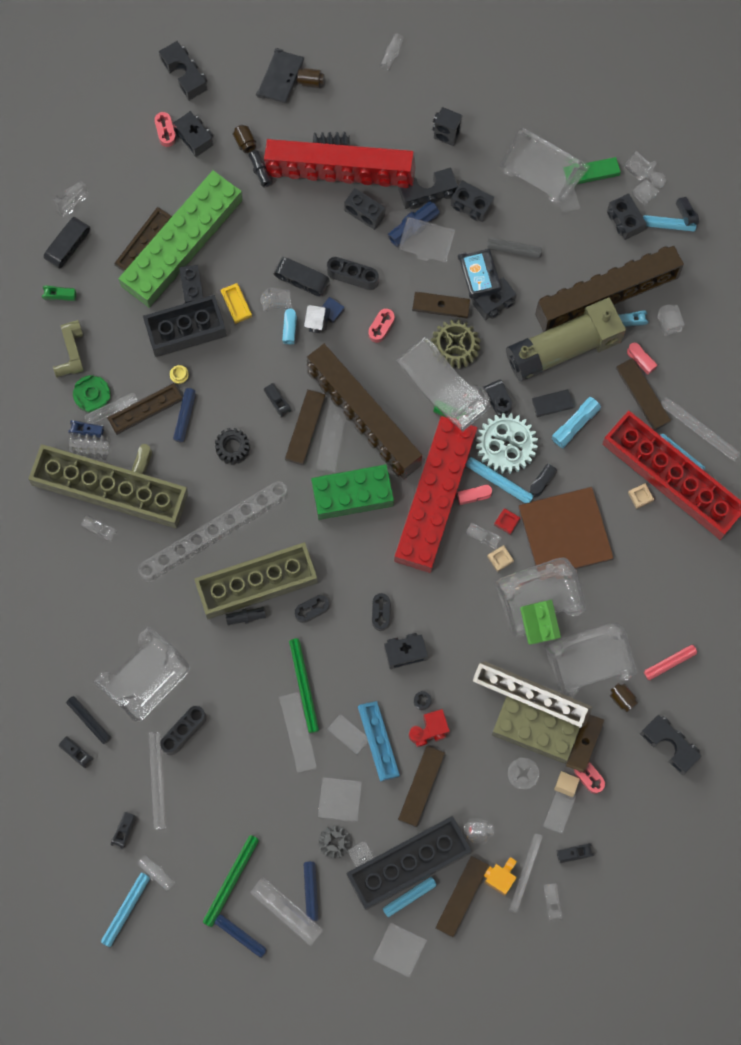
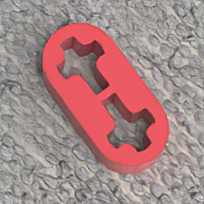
(161, 130)
(384, 327)
(593, 773)

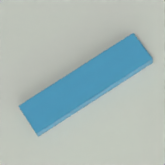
(378, 741)

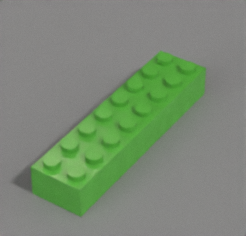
(180, 239)

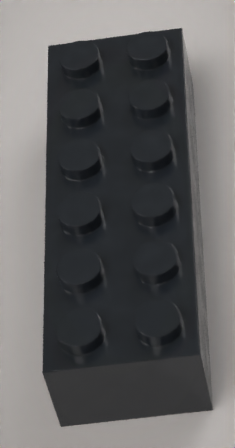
(408, 863)

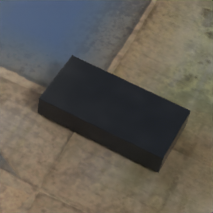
(552, 403)

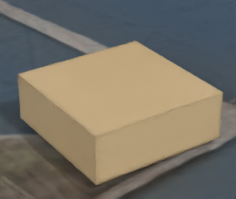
(640, 496)
(500, 558)
(566, 784)

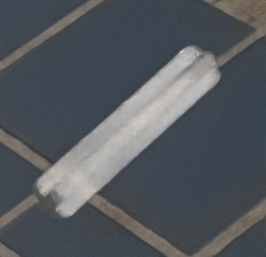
(111, 408)

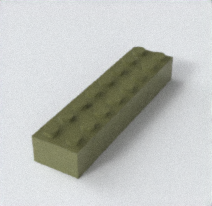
(108, 486)

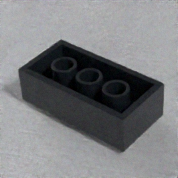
(184, 326)

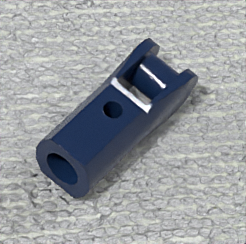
(90, 429)

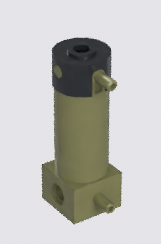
(597, 329)

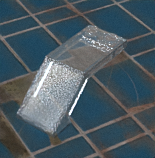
(443, 385)

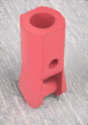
(641, 358)
(474, 494)

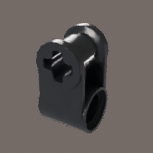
(499, 396)

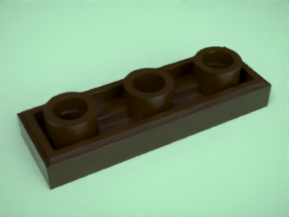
(452, 305)
(581, 753)

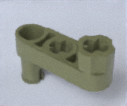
(70, 332)

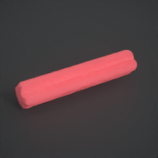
(670, 662)

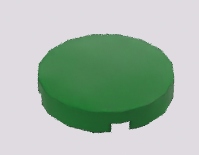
(91, 393)

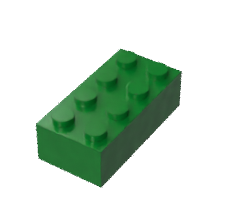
(352, 492)

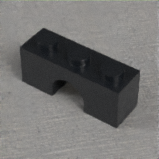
(176, 58)
(443, 187)
(660, 730)

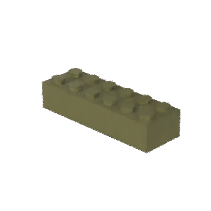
(256, 580)

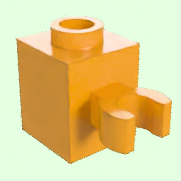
(501, 878)

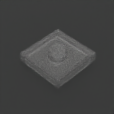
(339, 799)
(399, 950)

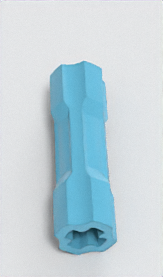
(576, 422)

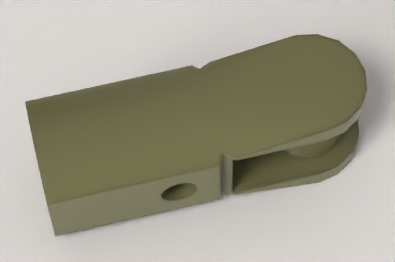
(143, 457)

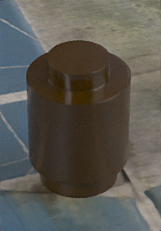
(310, 78)
(244, 138)
(623, 697)

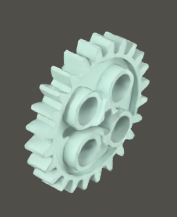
(513, 428)

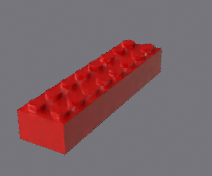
(340, 163)
(674, 474)
(435, 496)

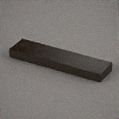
(143, 238)
(643, 394)
(145, 408)
(305, 427)
(421, 786)
(461, 896)

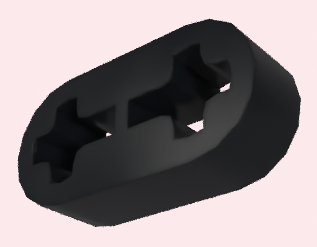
(309, 604)
(375, 612)

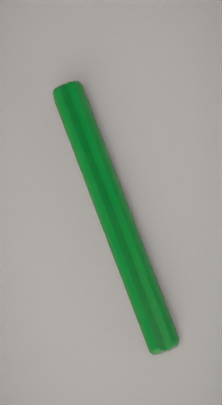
(303, 685)
(230, 880)

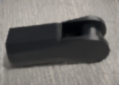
(687, 212)
(276, 398)
(542, 480)
(73, 751)
(125, 826)
(571, 853)

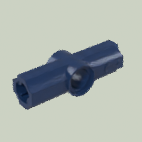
(426, 213)

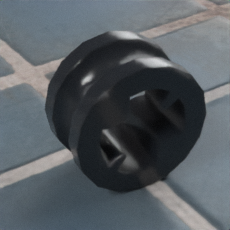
(428, 701)

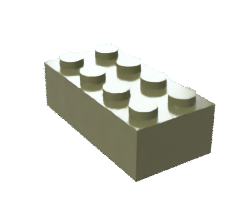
(535, 730)

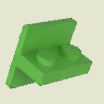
(540, 622)

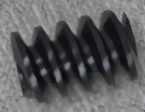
(337, 140)

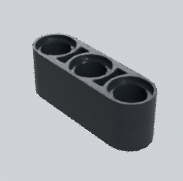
(66, 242)
(301, 276)
(357, 280)
(185, 720)

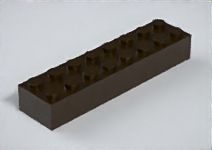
(616, 284)
(363, 411)

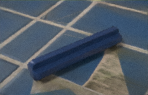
(184, 415)
(310, 890)
(240, 936)

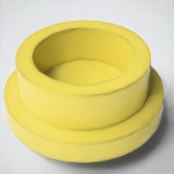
(179, 374)

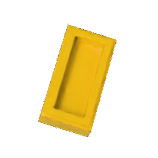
(236, 303)

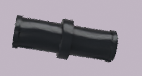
(260, 168)
(245, 616)

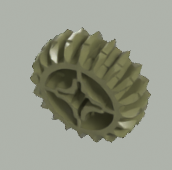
(464, 355)

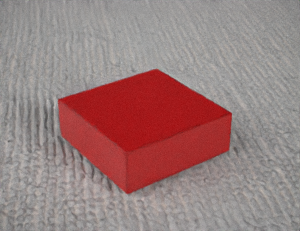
(507, 521)

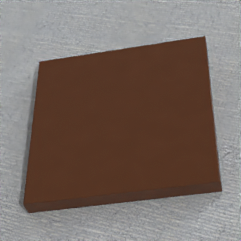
(566, 528)

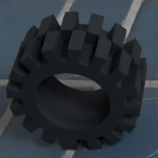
(232, 435)

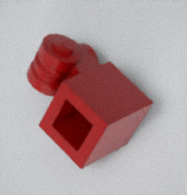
(435, 728)

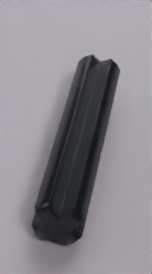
(88, 719)

